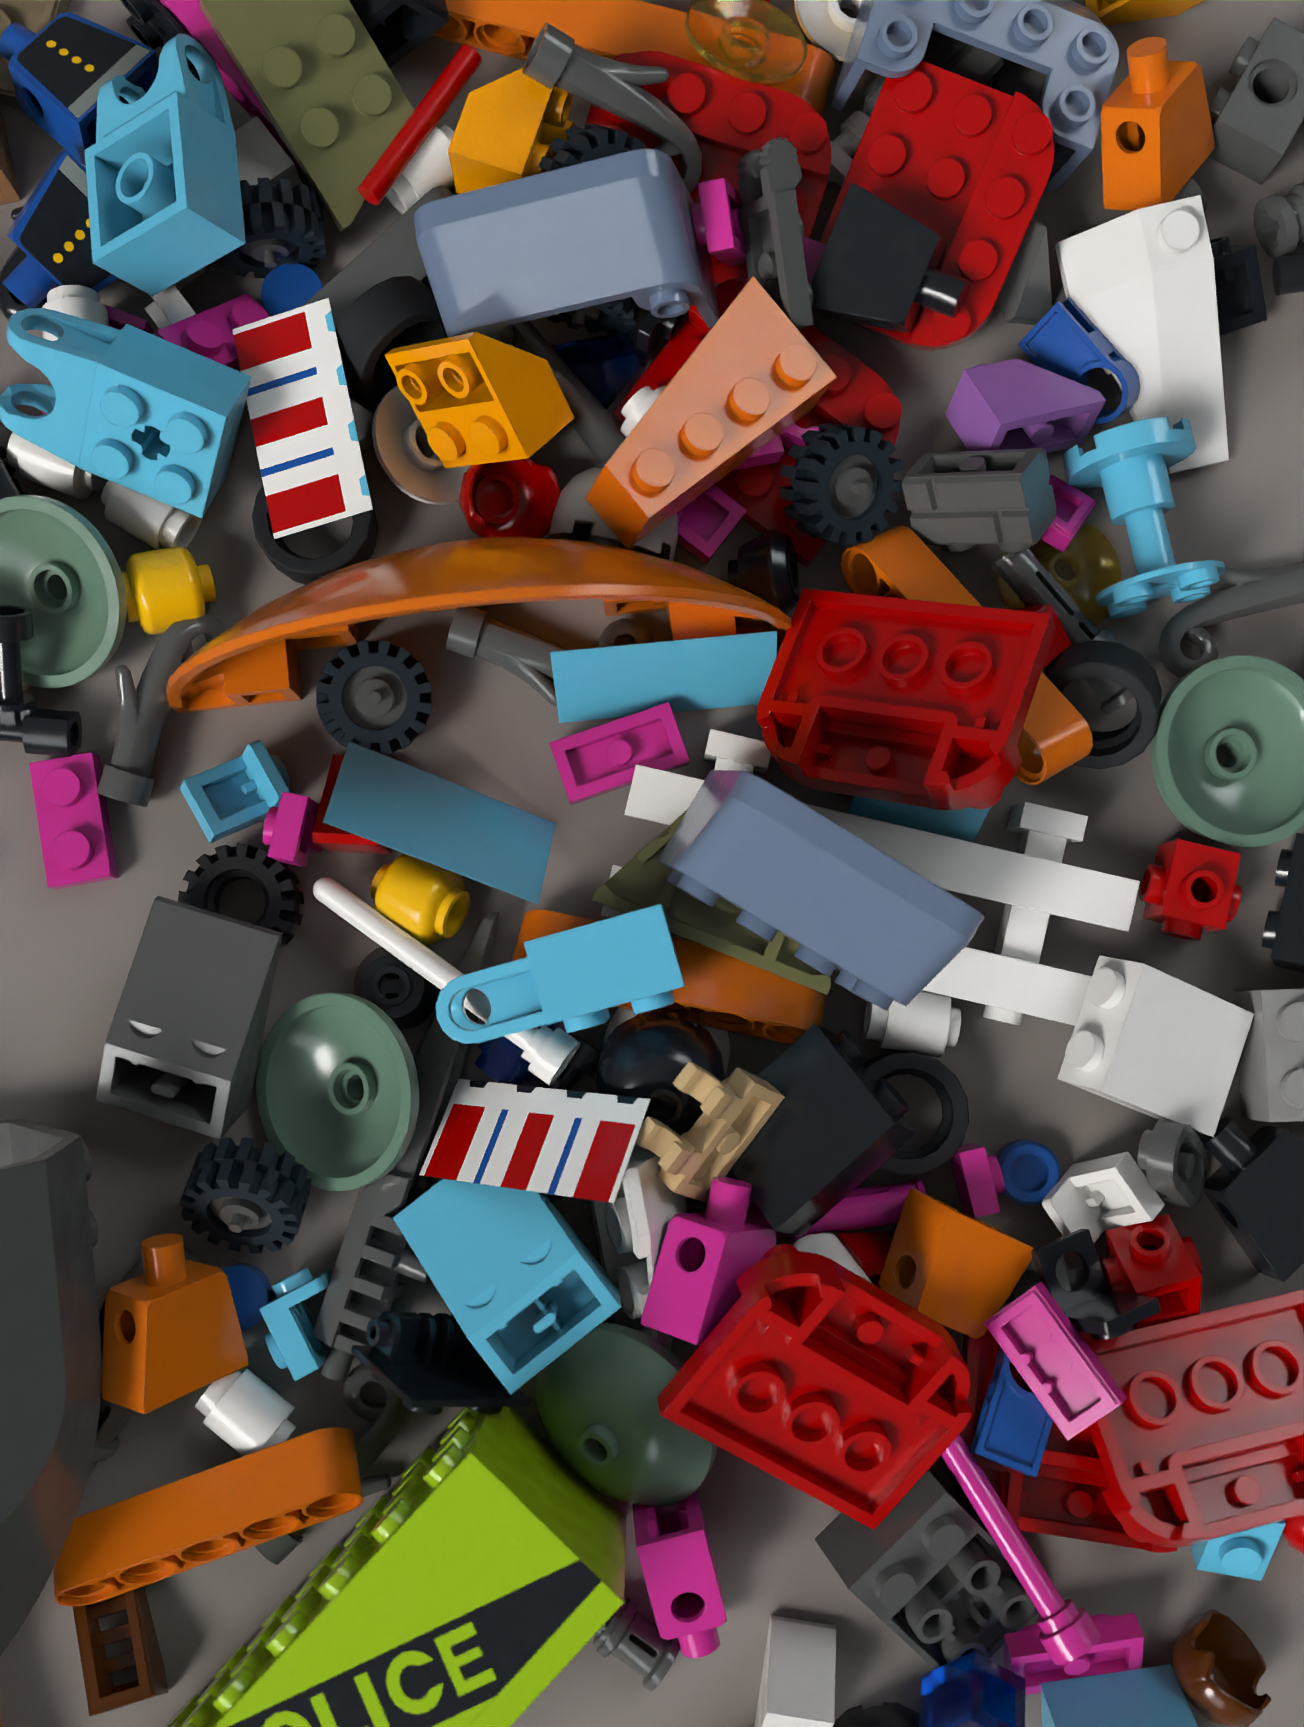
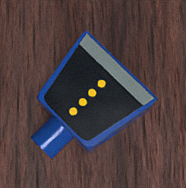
(62, 72)
(55, 235)

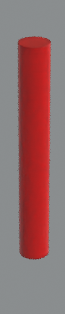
(420, 124)

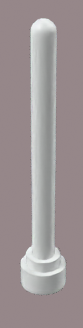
(543, 1048)

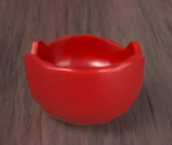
(509, 499)

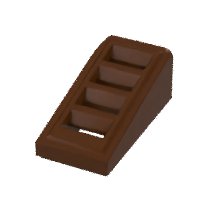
(97, 1668)

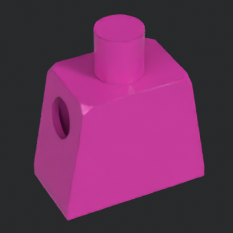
(701, 1262)
(681, 1574)

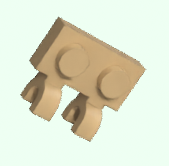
(730, 1120)

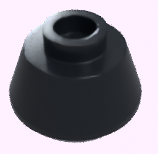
(768, 570)
(415, 994)

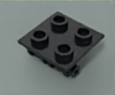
(432, 1364)

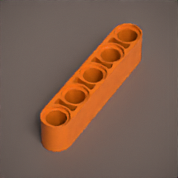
(905, 568)
(717, 987)
(209, 1516)

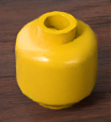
(166, 588)
(421, 898)

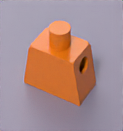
(1153, 128)
(951, 1264)
(168, 1329)

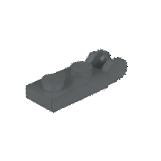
(774, 228)

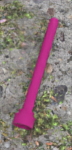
(1065, 1629)

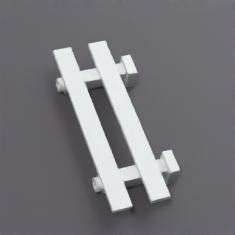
(1027, 882)

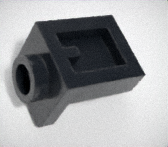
(1237, 285)

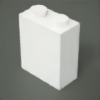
(1156, 1044)

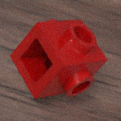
(1191, 889)
(1155, 1263)

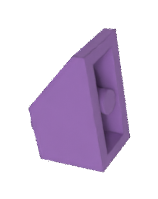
(1021, 408)

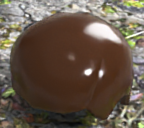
(1220, 1670)

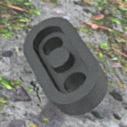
(1174, 1162)

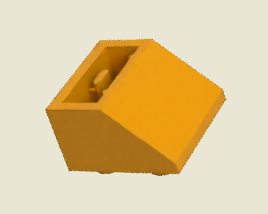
(507, 131)
(480, 398)

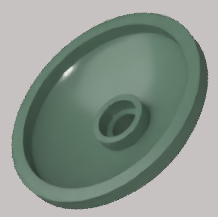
(71, 628)
(1258, 719)
(315, 1094)
(608, 1423)

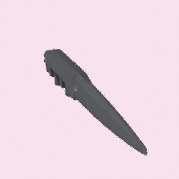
(373, 1245)

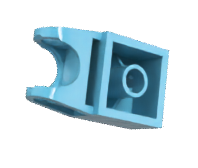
(164, 173)
(127, 406)
(571, 979)

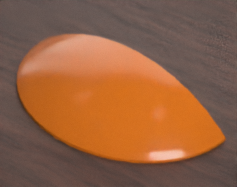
(259, 657)

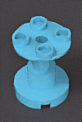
(1137, 489)

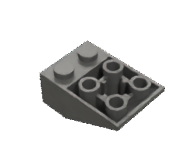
(190, 1019)
(931, 1574)

